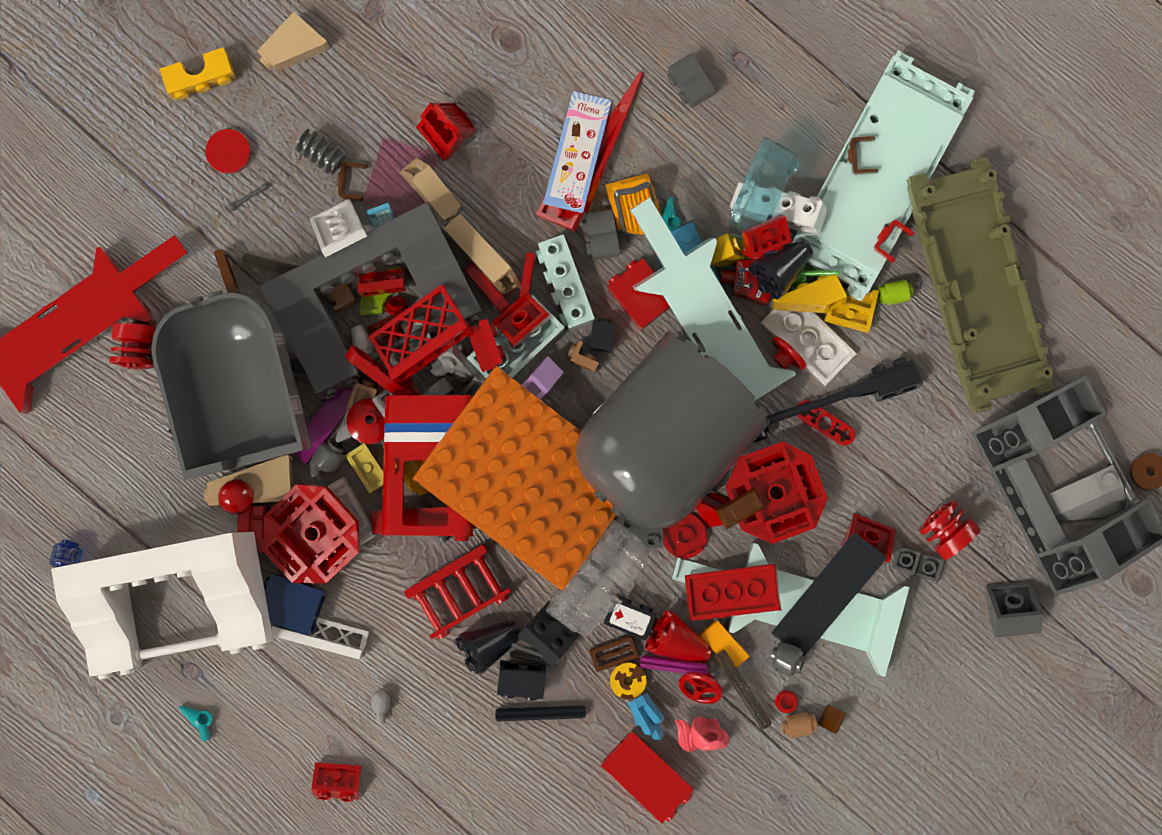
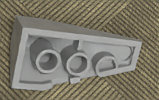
(1089, 496)

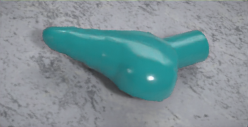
(669, 215)
(199, 720)

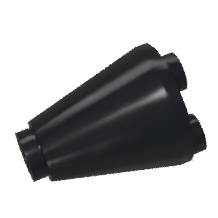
(780, 268)
(487, 645)

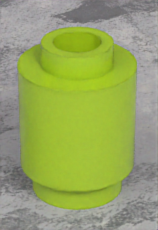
(895, 292)

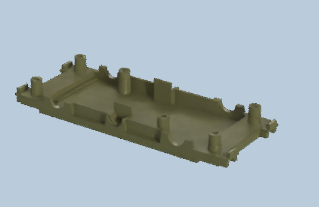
(979, 284)

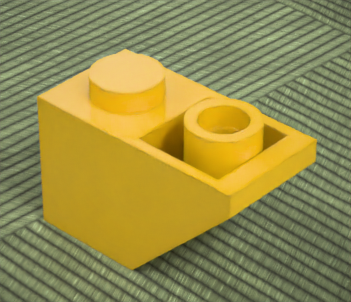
(728, 250)

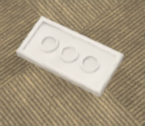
(337, 227)
(813, 340)

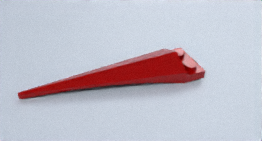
(613, 127)

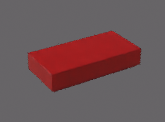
(527, 274)

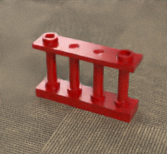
(458, 569)

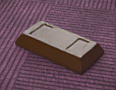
(740, 508)

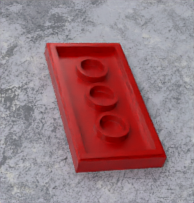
(733, 592)

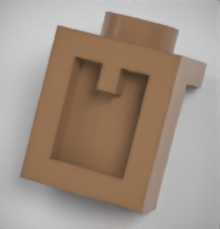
(583, 361)
(362, 391)

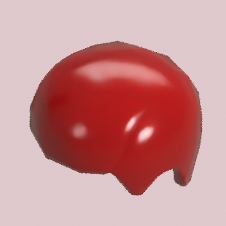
(235, 496)

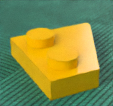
(855, 313)

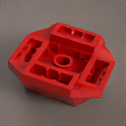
(800, 487)
(294, 548)

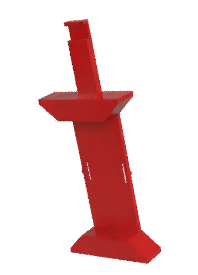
(79, 314)

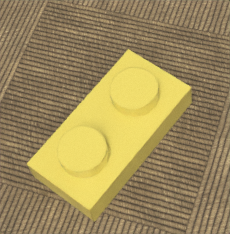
(366, 467)

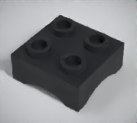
(548, 636)

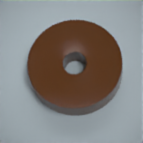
(1138, 471)

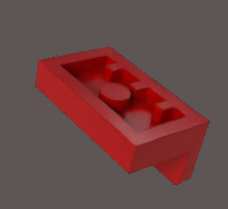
(766, 237)
(381, 283)
(336, 781)

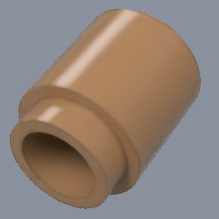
(799, 725)

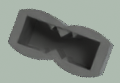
(691, 81)
(601, 234)

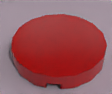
(228, 151)
(685, 538)

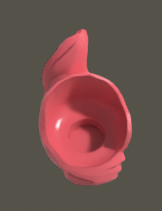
(703, 734)

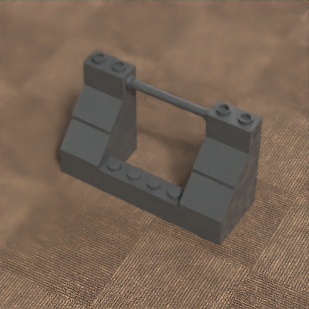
(307, 321)
(1094, 551)

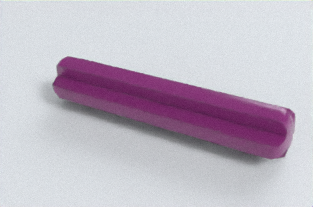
(672, 665)

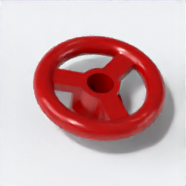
(787, 355)
(702, 684)

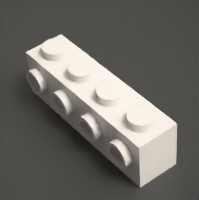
(801, 212)

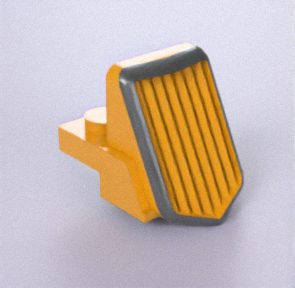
(626, 195)

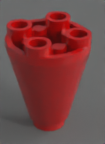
(677, 640)

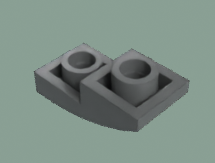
(918, 564)

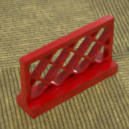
(433, 348)

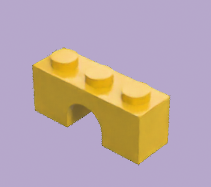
(216, 71)

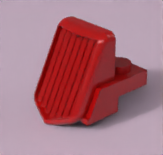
(445, 127)

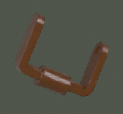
(853, 158)
(341, 180)

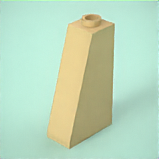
(482, 255)
(268, 481)

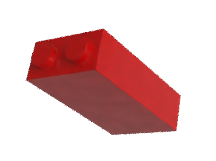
(647, 777)

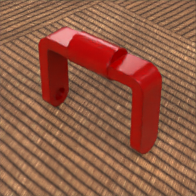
(884, 234)

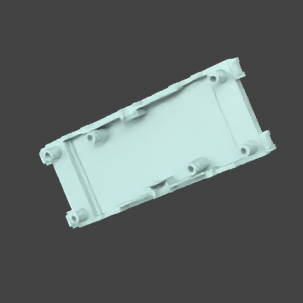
(912, 127)

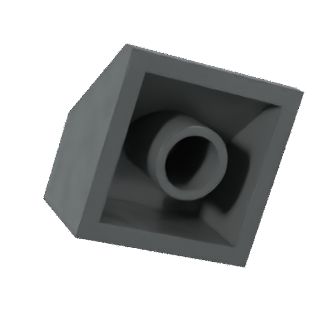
(1013, 609)

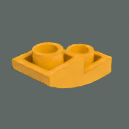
(719, 638)

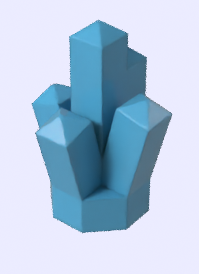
(647, 716)

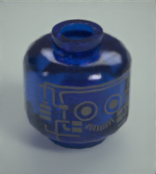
(65, 554)

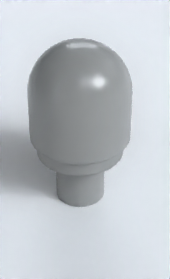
(380, 705)

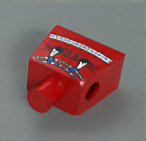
(744, 283)

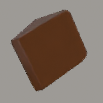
(832, 719)

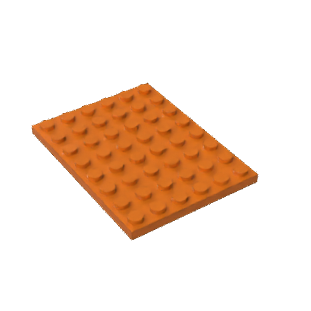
(517, 479)

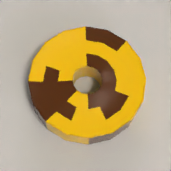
(638, 680)

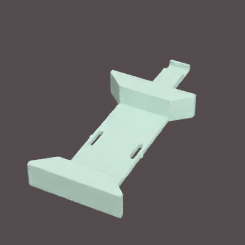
(703, 304)
(863, 624)

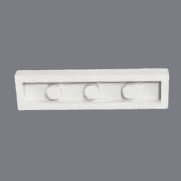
(325, 643)

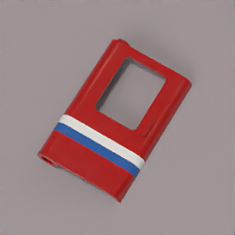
(410, 434)

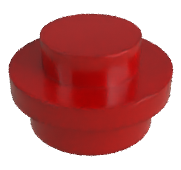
(395, 305)
(786, 701)

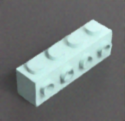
(565, 282)

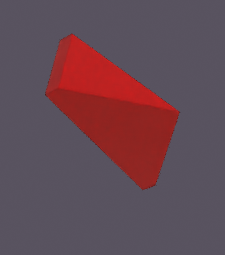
(707, 509)

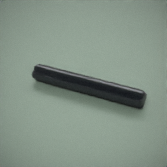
(540, 713)

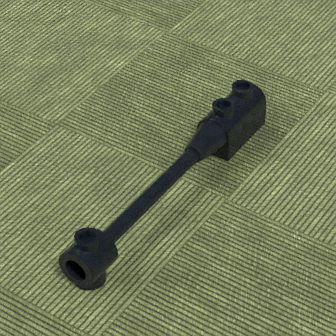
(881, 382)

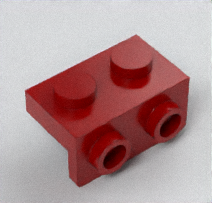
(485, 347)

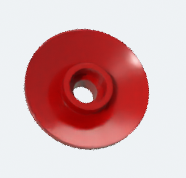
(359, 428)

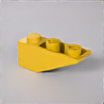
(816, 297)

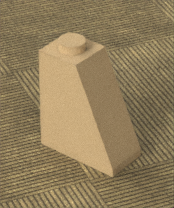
(291, 44)
(430, 189)

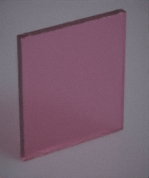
(386, 182)

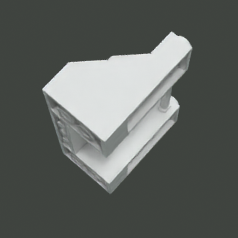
(101, 612)

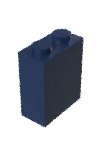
(293, 604)

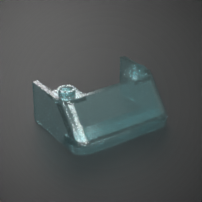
(763, 185)

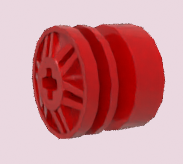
(134, 346)
(949, 529)

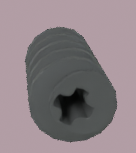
(319, 152)

